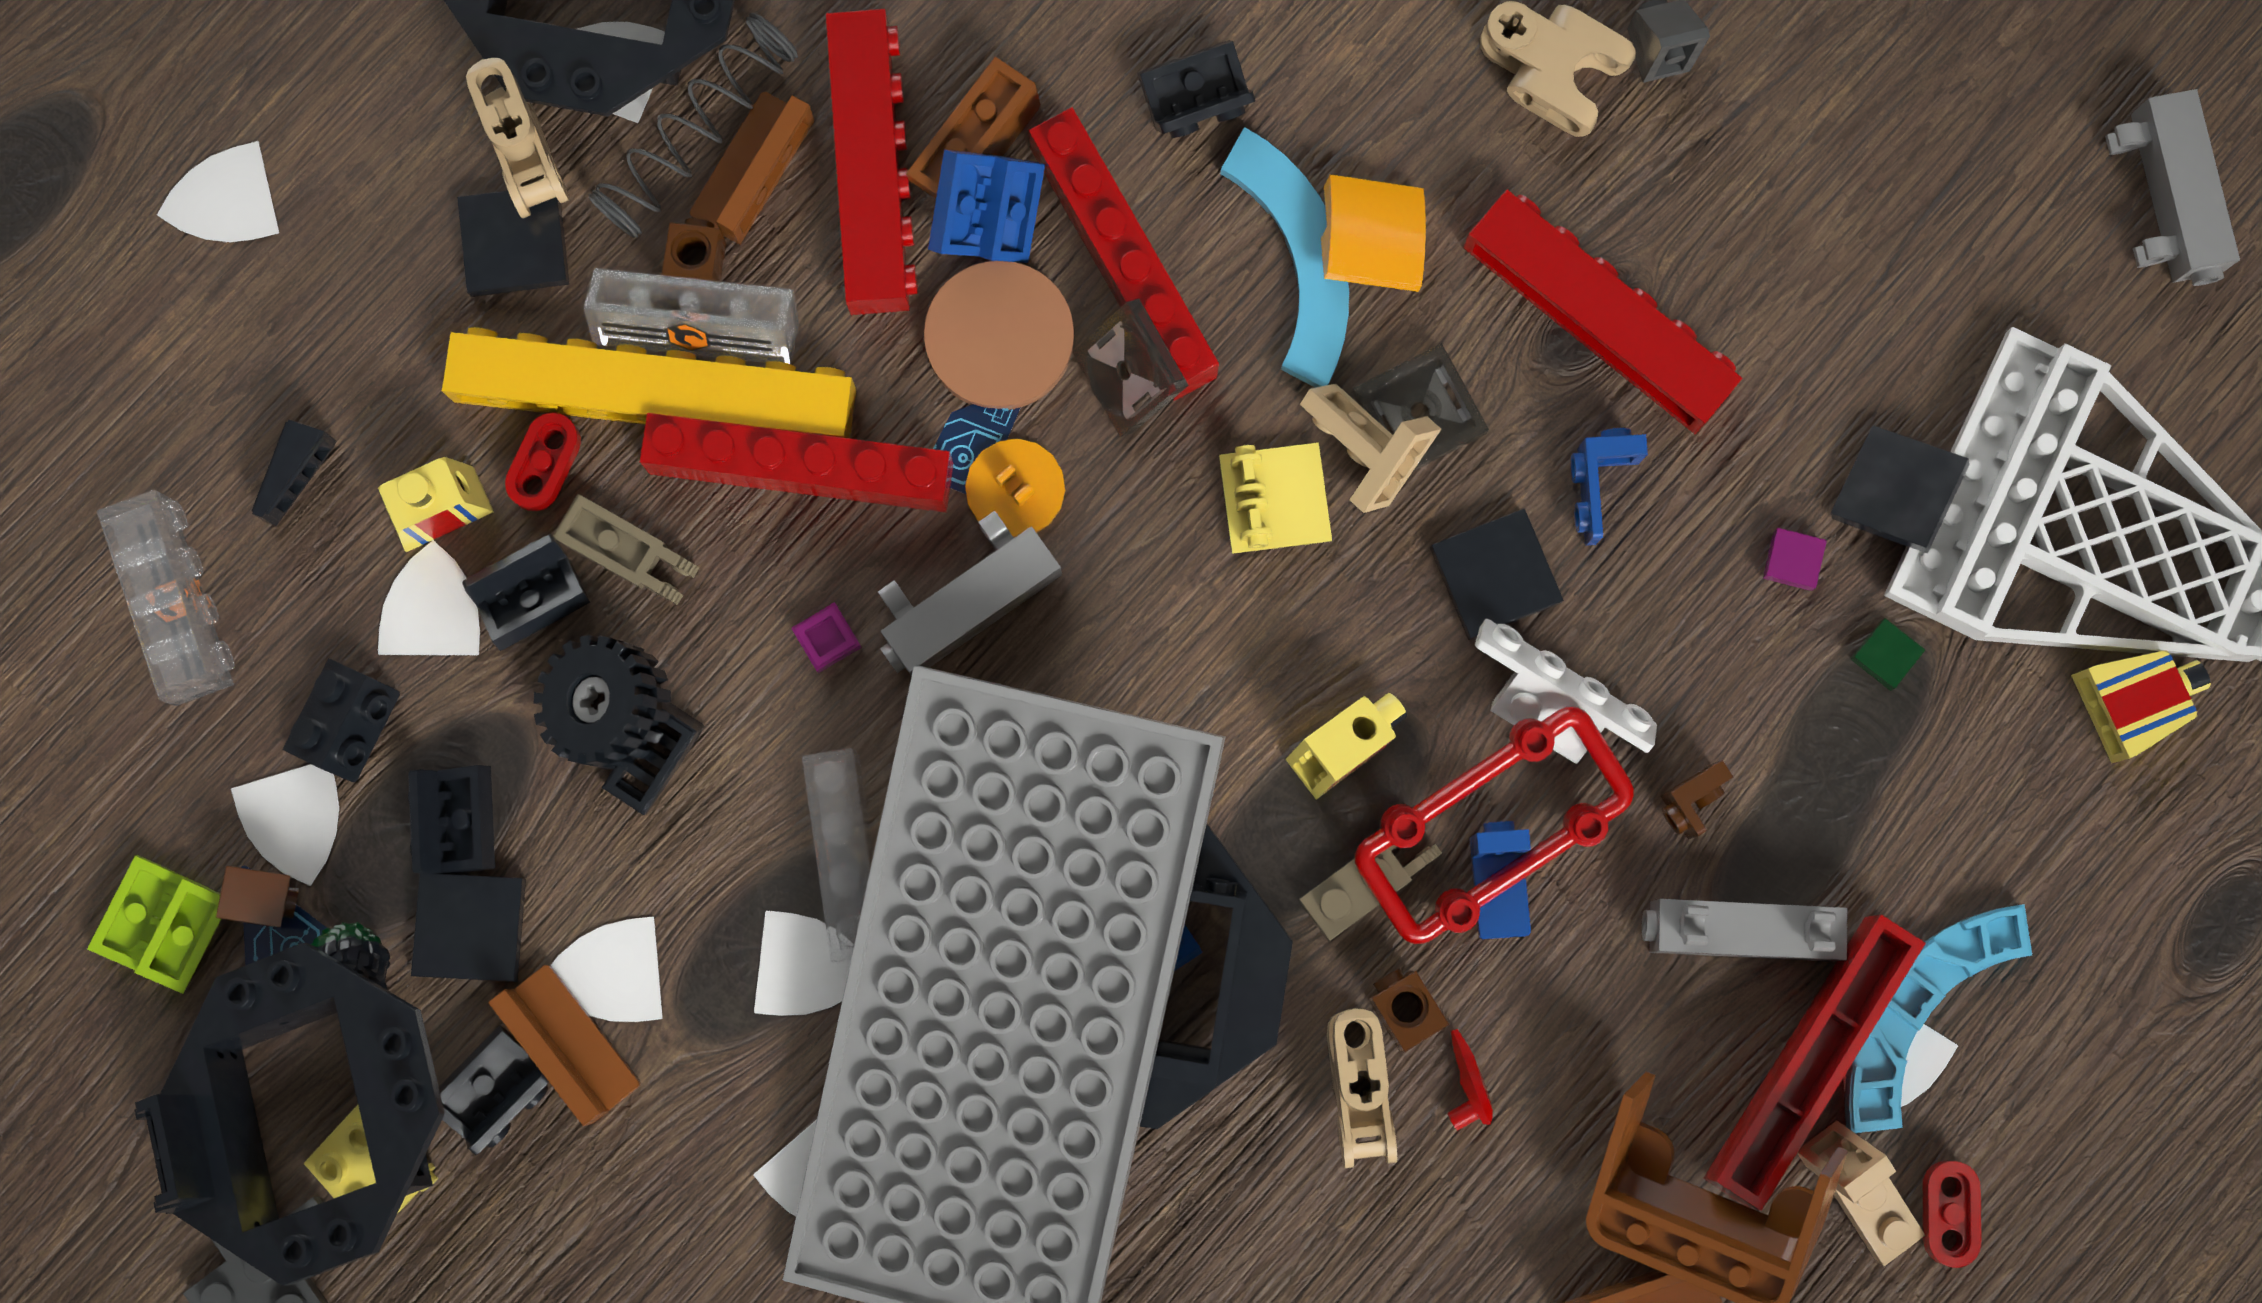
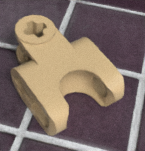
(1547, 54)
(516, 137)
(1366, 1114)

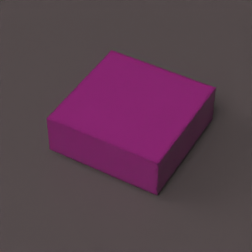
(1794, 559)
(826, 637)

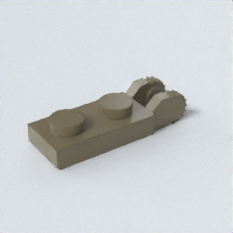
(620, 547)
(1347, 898)

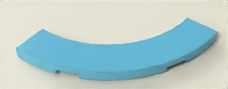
(1302, 220)
(1947, 959)

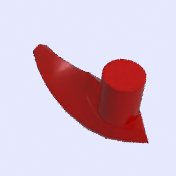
(1473, 1084)

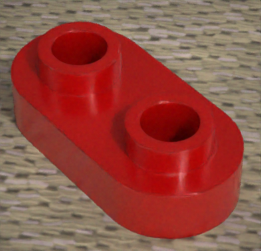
(538, 461)
(1956, 1212)

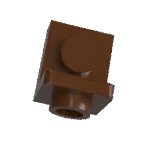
(1699, 789)

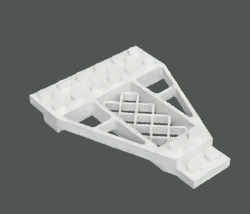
(2017, 448)

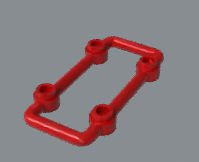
(1582, 824)

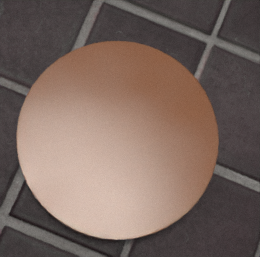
(999, 335)

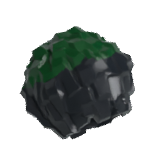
(356, 948)

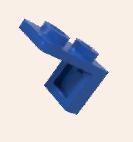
(1613, 448)
(1491, 851)

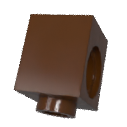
(690, 235)
(256, 897)
(1429, 1016)

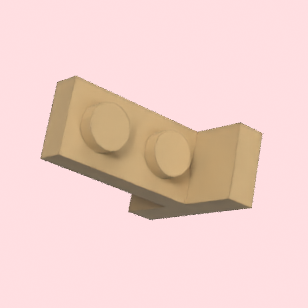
(1370, 444)
(1865, 1192)

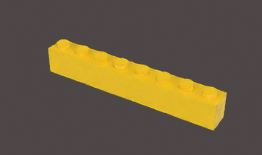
(630, 384)

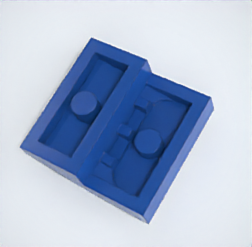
(986, 206)

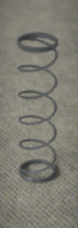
(757, 25)

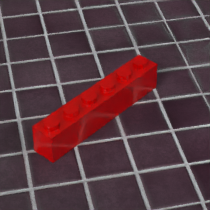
(868, 162)
(1119, 241)
(1602, 310)
(797, 462)
(1814, 1062)

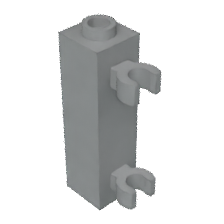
(2182, 186)
(970, 601)
(1746, 930)

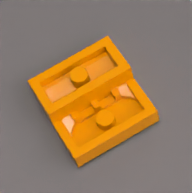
(1374, 233)

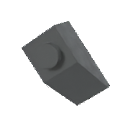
(1666, 38)

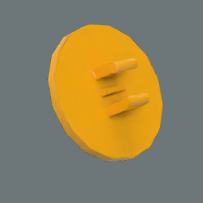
(1017, 483)

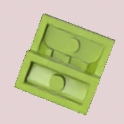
(158, 924)

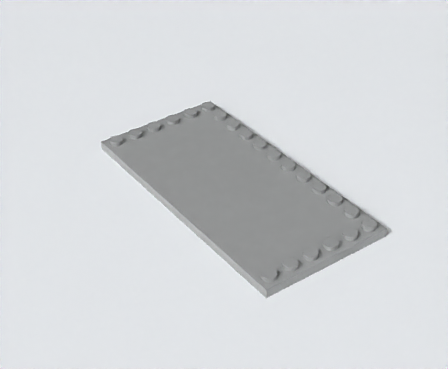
(1002, 999)

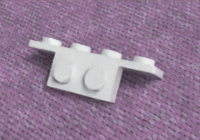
(1546, 685)

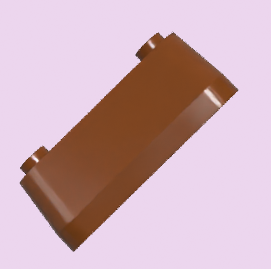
(1695, 1231)

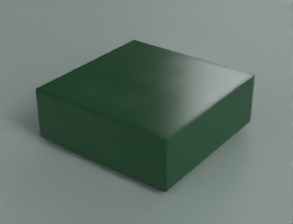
(1887, 654)

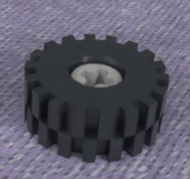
(622, 722)

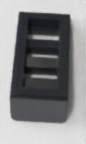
(292, 466)
(630, 795)

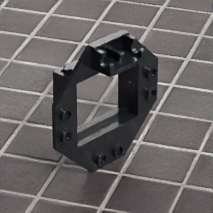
(589, 68)
(1248, 996)
(210, 1135)

